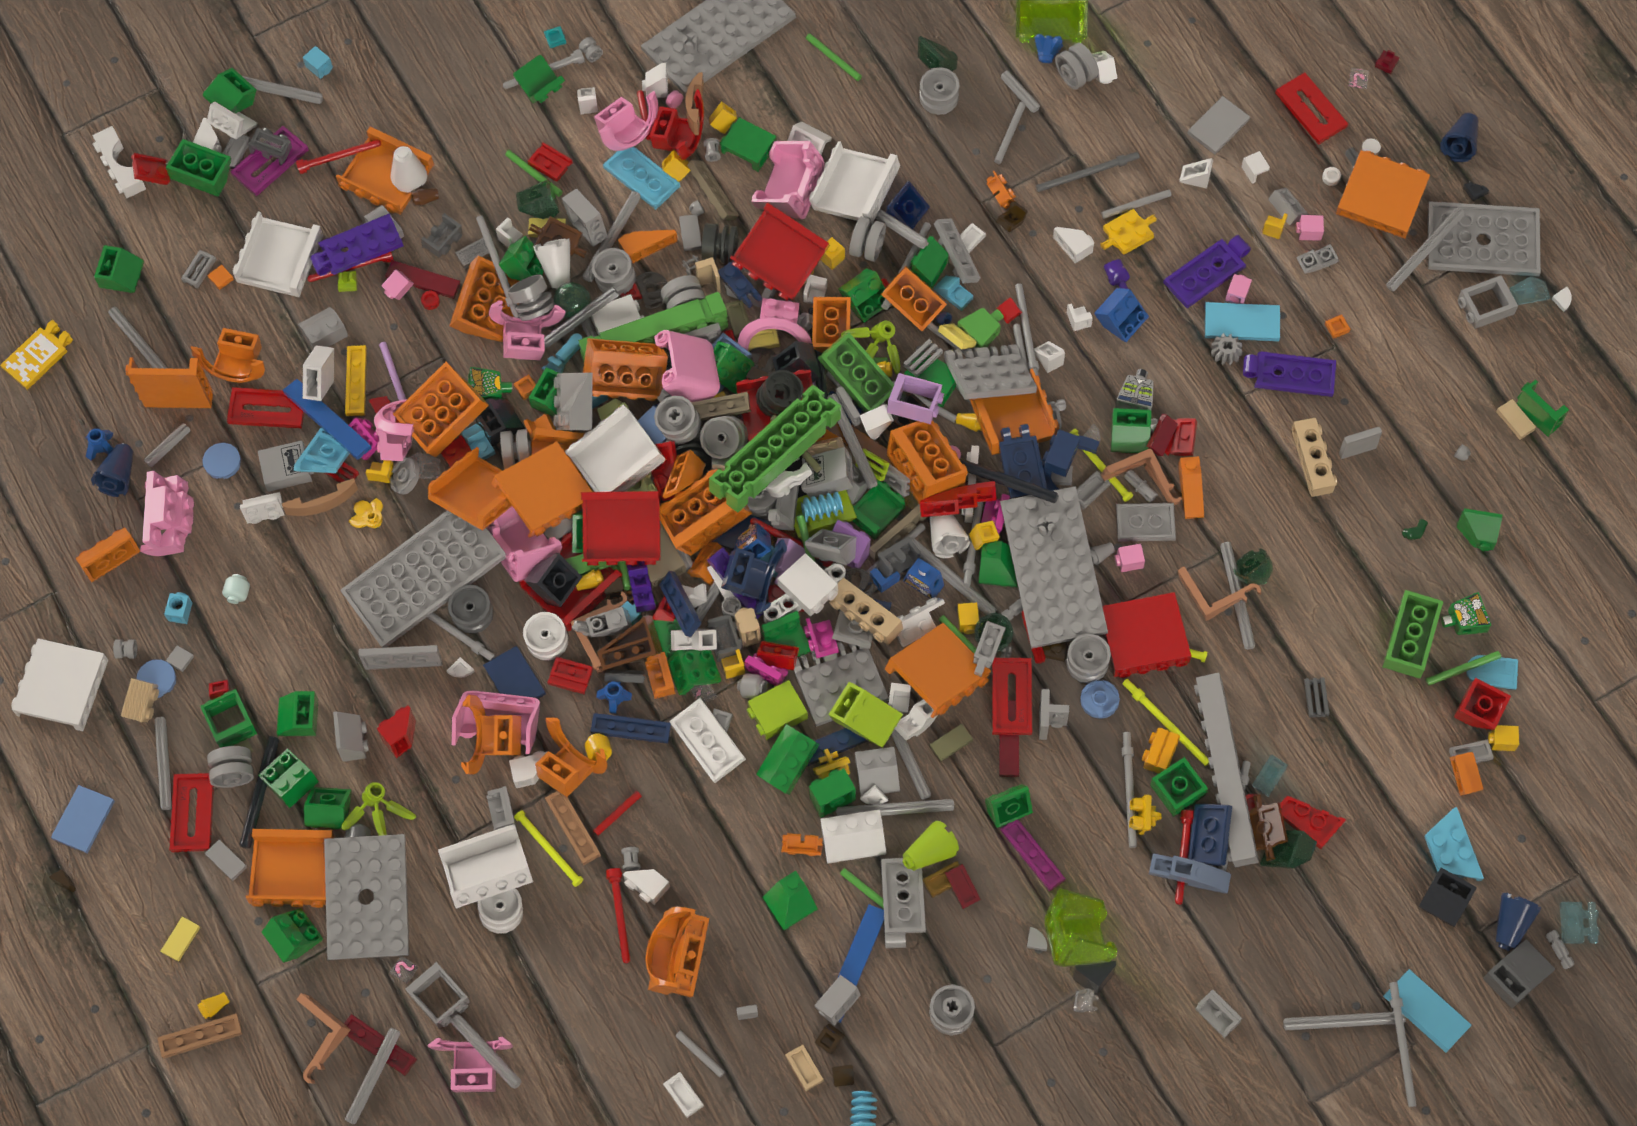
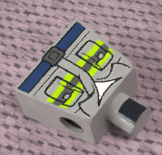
(1136, 392)

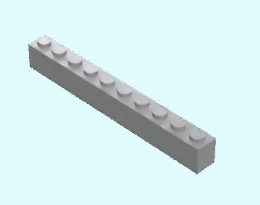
(1226, 767)

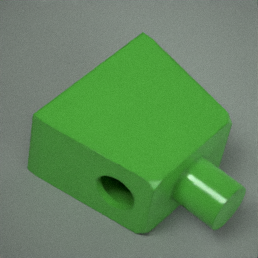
(982, 326)

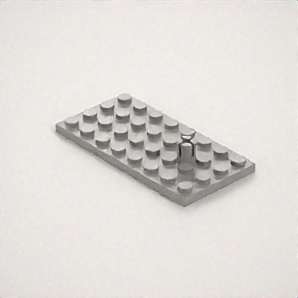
(714, 37)
(1053, 568)
(421, 576)

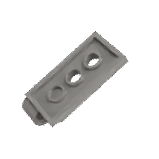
(899, 914)

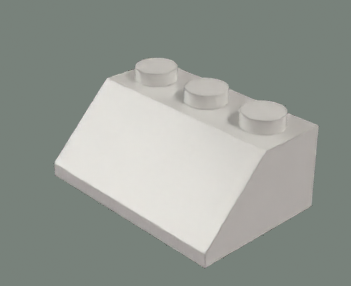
(853, 836)

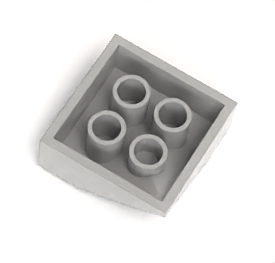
(573, 401)

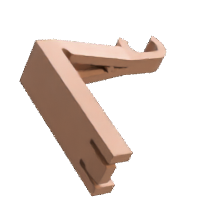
(1152, 467)
(1219, 606)
(584, 640)
(331, 1041)

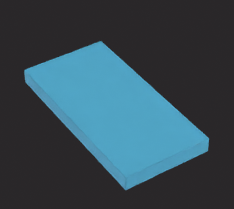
(642, 176)
(1242, 321)
(1430, 1011)

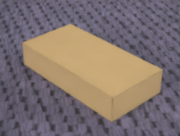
(1516, 419)
(804, 1067)

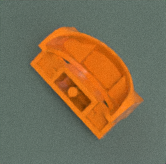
(674, 954)

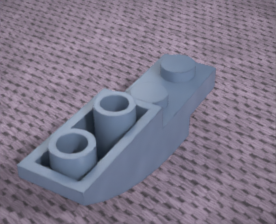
(1190, 872)

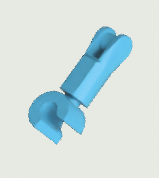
(564, 354)

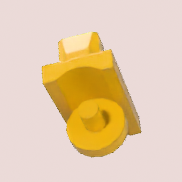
(824, 770)
(1146, 816)

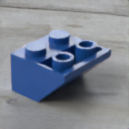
(1121, 314)

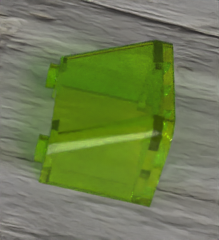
(1052, 19)
(1075, 930)

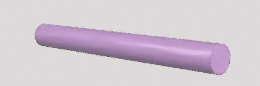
(392, 371)

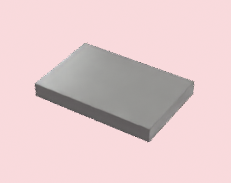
(1218, 125)
(1145, 522)

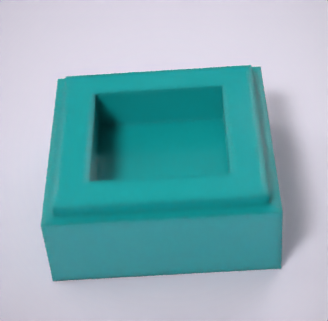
(555, 37)

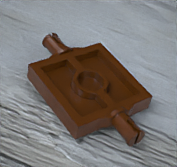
(557, 230)
(1267, 826)

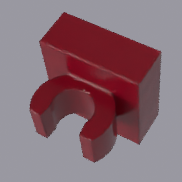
(1387, 61)

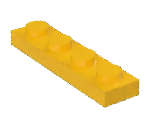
(356, 380)

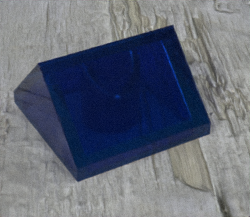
(908, 206)

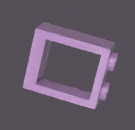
(919, 387)

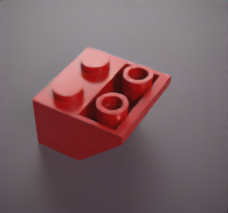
(398, 731)

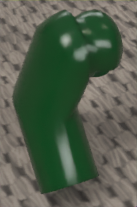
(1415, 532)

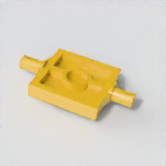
(1128, 231)

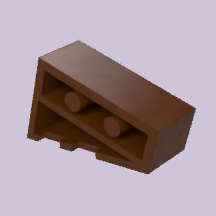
(633, 644)

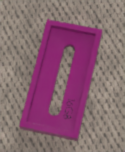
(244, 171)

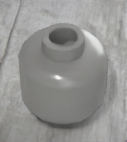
(751, 685)

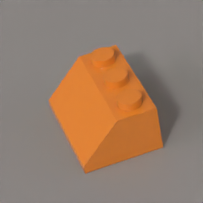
(914, 298)
(830, 319)
(107, 554)

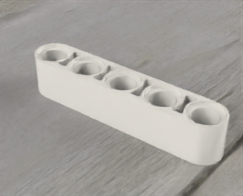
(778, 607)

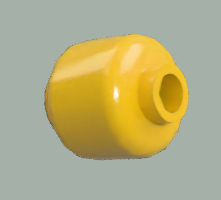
(594, 744)

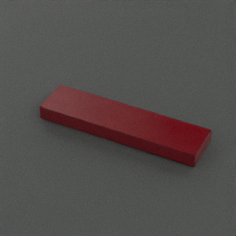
(426, 280)
(1009, 748)
(372, 1041)

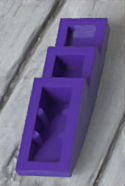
(641, 587)

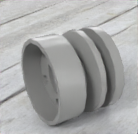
(531, 297)

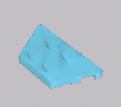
(322, 455)
(1452, 847)

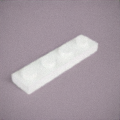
(972, 457)

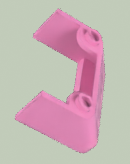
(498, 704)

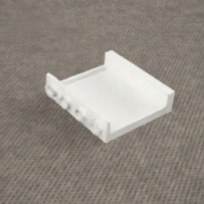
(853, 184)
(277, 255)
(615, 453)
(60, 683)
(485, 866)

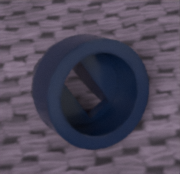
(943, 318)

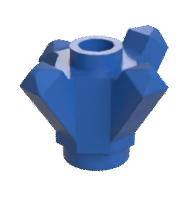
(1047, 47)
(98, 442)
(614, 695)

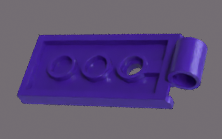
(363, 244)
(1201, 275)
(1298, 374)

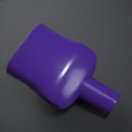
(1117, 273)

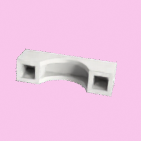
(110, 146)

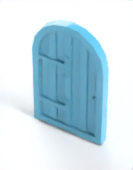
(1498, 673)

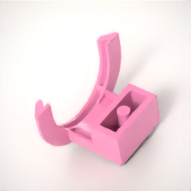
(621, 127)
(775, 315)
(524, 338)
(393, 437)
(470, 1069)

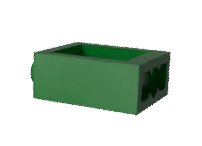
(236, 733)

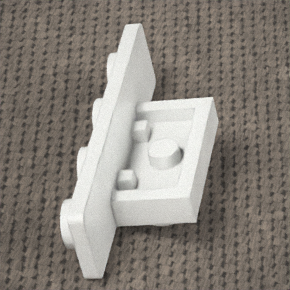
(918, 622)

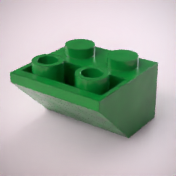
(230, 91)
(521, 260)
(930, 262)
(118, 269)
(864, 294)
(544, 392)
(1130, 430)
(298, 714)
(288, 778)
(291, 934)

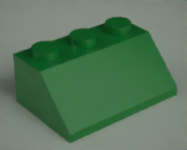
(199, 167)
(787, 759)

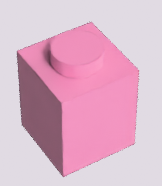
(1310, 227)
(397, 285)
(1238, 289)
(1130, 558)

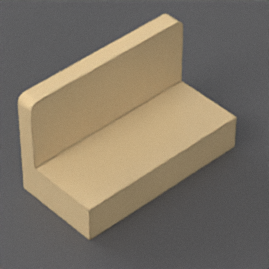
(707, 273)

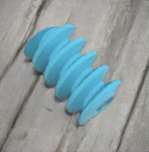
(822, 506)
(862, 1108)

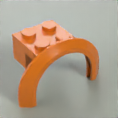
(236, 357)
(494, 735)
(568, 766)

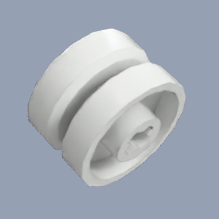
(545, 636)
(501, 912)

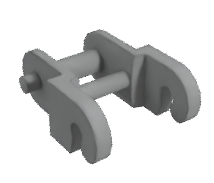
(686, 263)

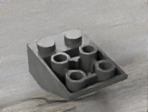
(1518, 973)

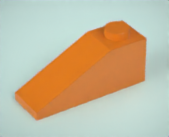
(644, 243)
(686, 470)
(1191, 487)

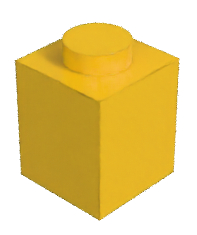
(834, 254)
(967, 617)
(1504, 738)

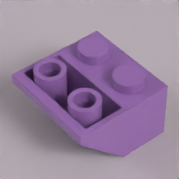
(862, 542)

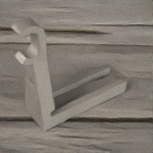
(784, 515)

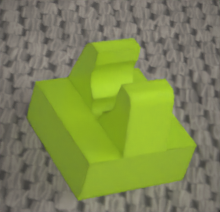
(347, 281)

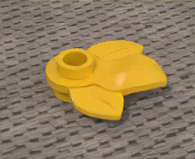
(367, 514)

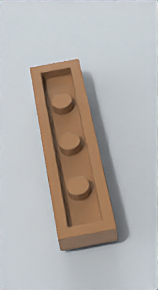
(572, 827)
(200, 1036)

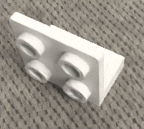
(229, 122)
(262, 508)

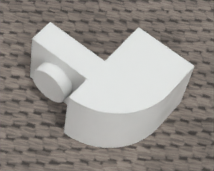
(701, 640)
(916, 721)

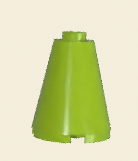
(931, 847)

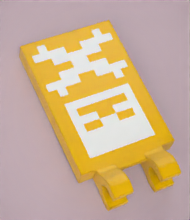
(37, 355)

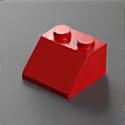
(1482, 705)

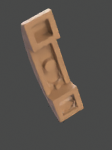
(693, 114)
(321, 504)

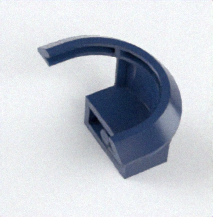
(1062, 452)
(752, 576)

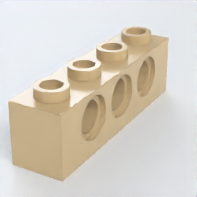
(1316, 484)
(876, 613)

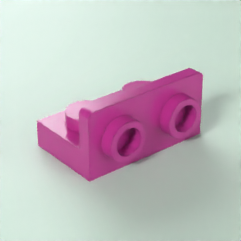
(365, 430)
(993, 512)
(821, 638)
(770, 673)

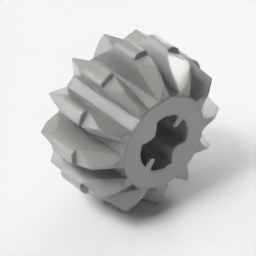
(1226, 349)

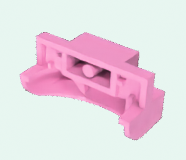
(169, 509)

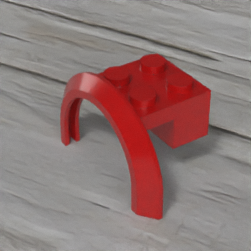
(674, 133)

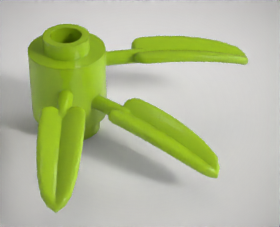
(879, 333)
(372, 797)

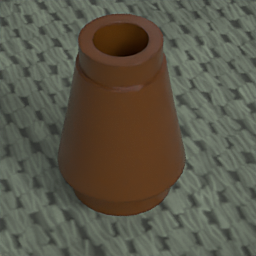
(424, 196)

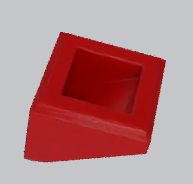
(218, 688)

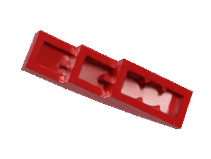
(957, 498)

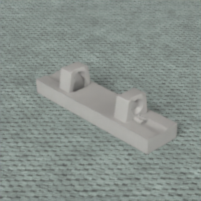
(957, 251)

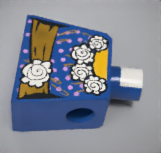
(754, 540)
(923, 577)

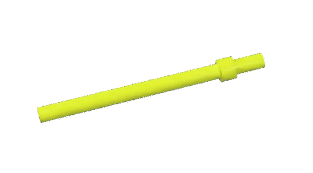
(1139, 695)

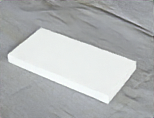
(707, 740)

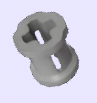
(712, 151)
(630, 859)

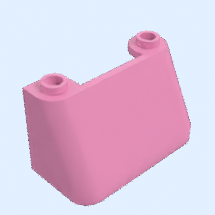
(792, 178)
(693, 366)
(521, 550)

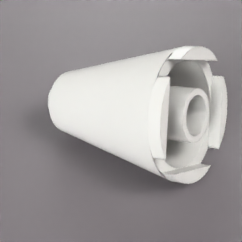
(407, 170)
(555, 261)
(947, 536)

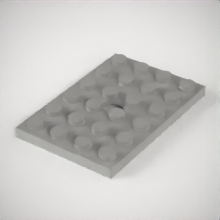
(1512, 236)
(373, 928)

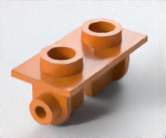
(997, 184)
(810, 846)

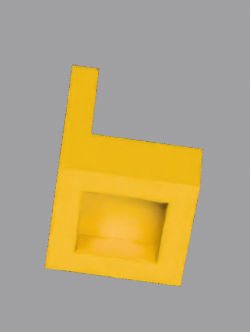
(722, 117)
(675, 166)
(1274, 226)
(380, 471)
(983, 533)
(733, 665)

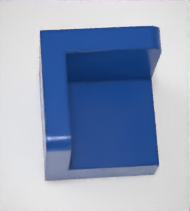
(881, 583)

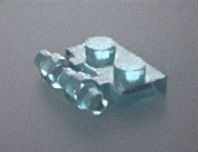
(1572, 922)

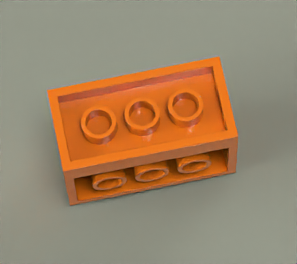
(625, 368)
(925, 459)
(698, 516)

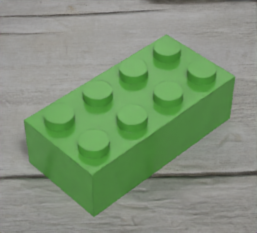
(857, 373)
(1412, 634)

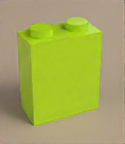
(776, 709)

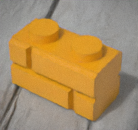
(1161, 751)

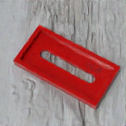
(1317, 130)
(263, 397)
(1023, 672)
(180, 813)

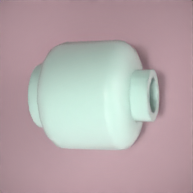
(236, 589)

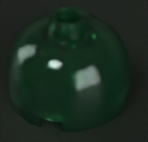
(571, 298)
(1254, 568)
(998, 619)

